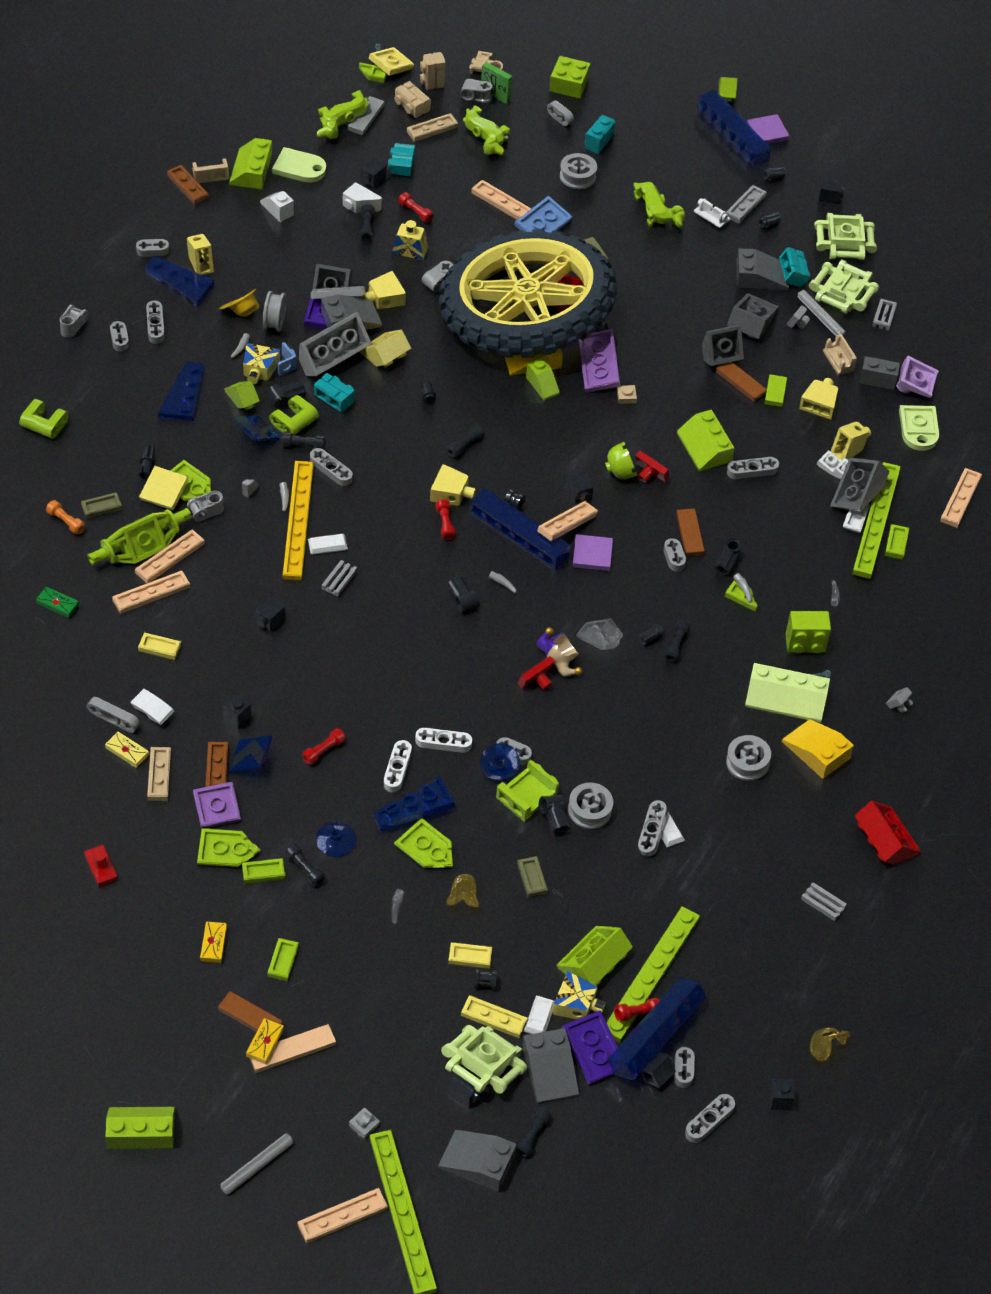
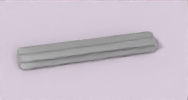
(820, 313)
(256, 1164)

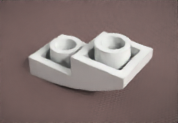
(832, 464)
(152, 706)

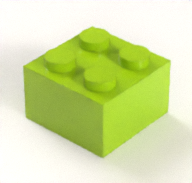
(569, 77)
(808, 631)

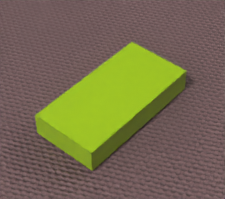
(775, 390)
(897, 541)
(263, 871)
(283, 959)

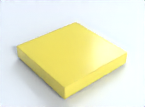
(391, 61)
(163, 488)

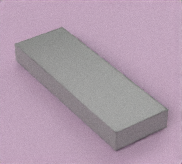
(362, 122)
(746, 204)
(347, 291)

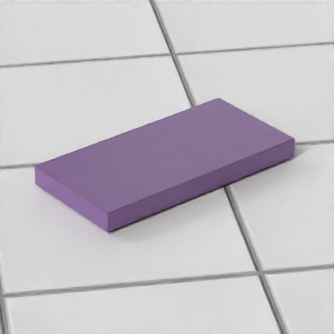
(599, 361)

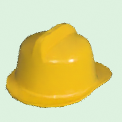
(243, 306)

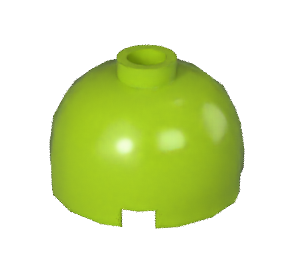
(620, 462)

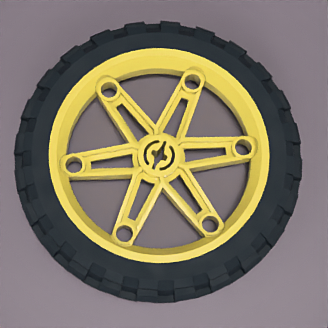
(542, 334)

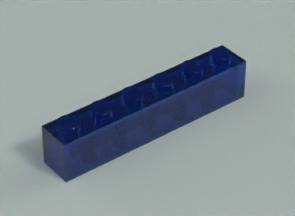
(733, 128)
(518, 528)
(656, 1028)

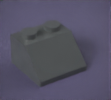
(331, 277)
(723, 345)
(879, 372)

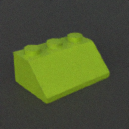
(252, 164)
(706, 441)
(596, 954)
(140, 1127)

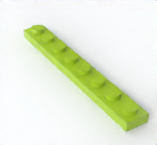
(875, 524)
(654, 968)
(403, 1213)

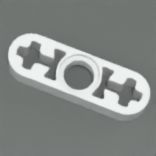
(430, 733)
(399, 773)

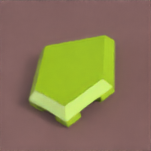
(197, 484)
(426, 846)
(225, 848)

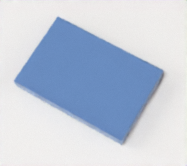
(544, 216)

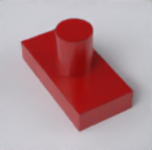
(650, 468)
(538, 674)
(100, 866)

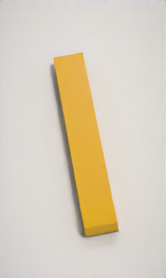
(298, 521)

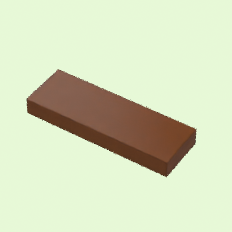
(187, 184)
(741, 381)
(690, 532)
(216, 763)
(245, 1012)

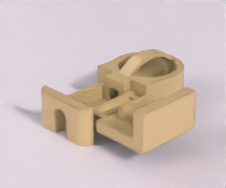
(481, 58)

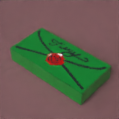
(57, 602)

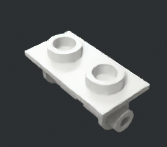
(714, 215)

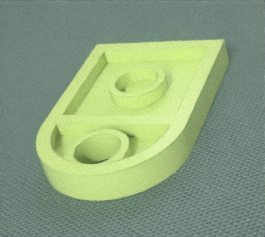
(299, 166)
(919, 424)

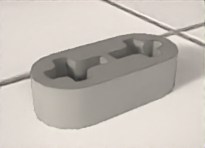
(560, 113)
(152, 247)
(119, 336)
(678, 554)
(520, 748)
(688, 1067)

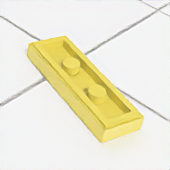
(494, 1016)

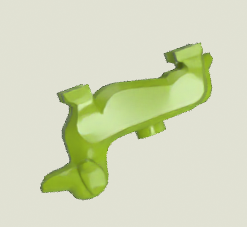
(341, 114)
(486, 130)
(655, 207)

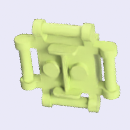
(846, 235)
(844, 287)
(484, 1055)

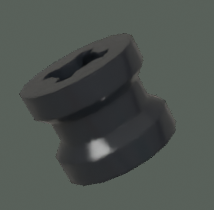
(514, 499)

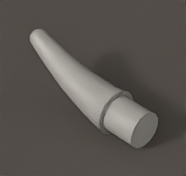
(243, 342)
(284, 495)
(502, 580)
(744, 586)

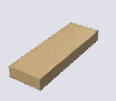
(432, 127)
(159, 774)

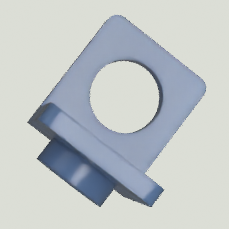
(290, 357)

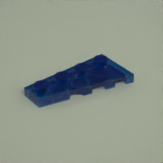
(188, 283)
(184, 394)
(422, 803)

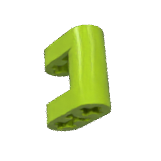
(304, 416)
(32, 419)

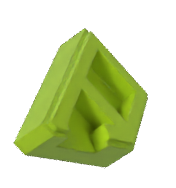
(373, 72)
(736, 594)

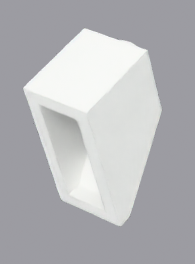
(357, 196)
(279, 205)

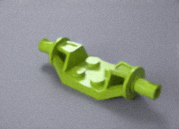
(140, 538)

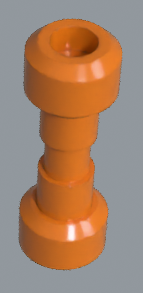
(75, 525)

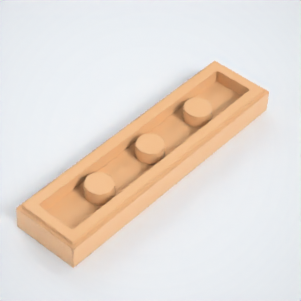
(500, 199)
(961, 497)
(567, 521)
(169, 556)
(151, 592)
(297, 1047)
(342, 1215)

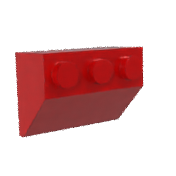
(886, 833)

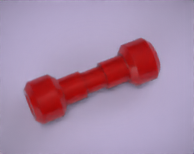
(405, 200)
(447, 531)
(311, 755)
(624, 1012)

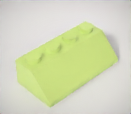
(787, 692)

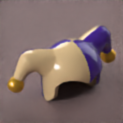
(560, 650)

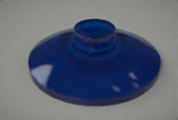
(497, 754)
(332, 845)

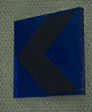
(256, 428)
(250, 754)

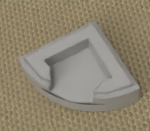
(249, 487)

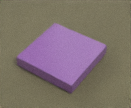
(769, 128)
(592, 552)
(216, 805)

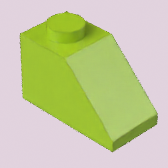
(727, 88)
(542, 378)
(243, 394)

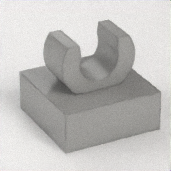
(798, 318)
(899, 699)
(364, 1123)

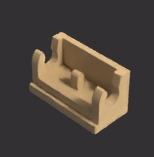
(211, 173)
(840, 355)

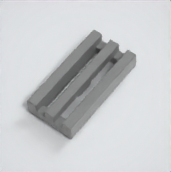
(882, 323)
(344, 567)
(825, 899)

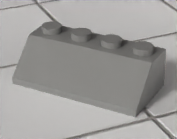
(333, 345)

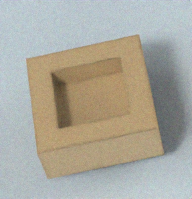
(626, 394)

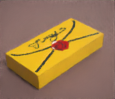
(213, 942)
(264, 1041)

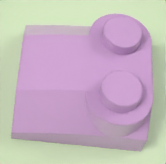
(916, 377)

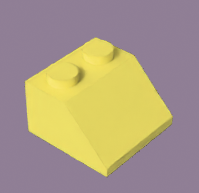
(386, 348)

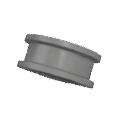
(587, 172)
(274, 311)
(747, 767)
(591, 796)

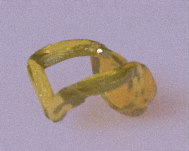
(463, 888)
(821, 1045)

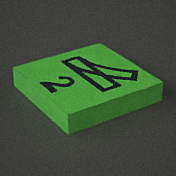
(500, 82)

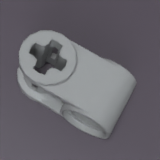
(476, 90)
(435, 276)
(72, 321)
(207, 505)

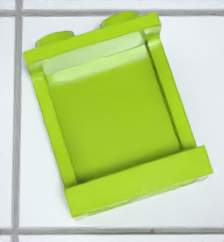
(525, 790)

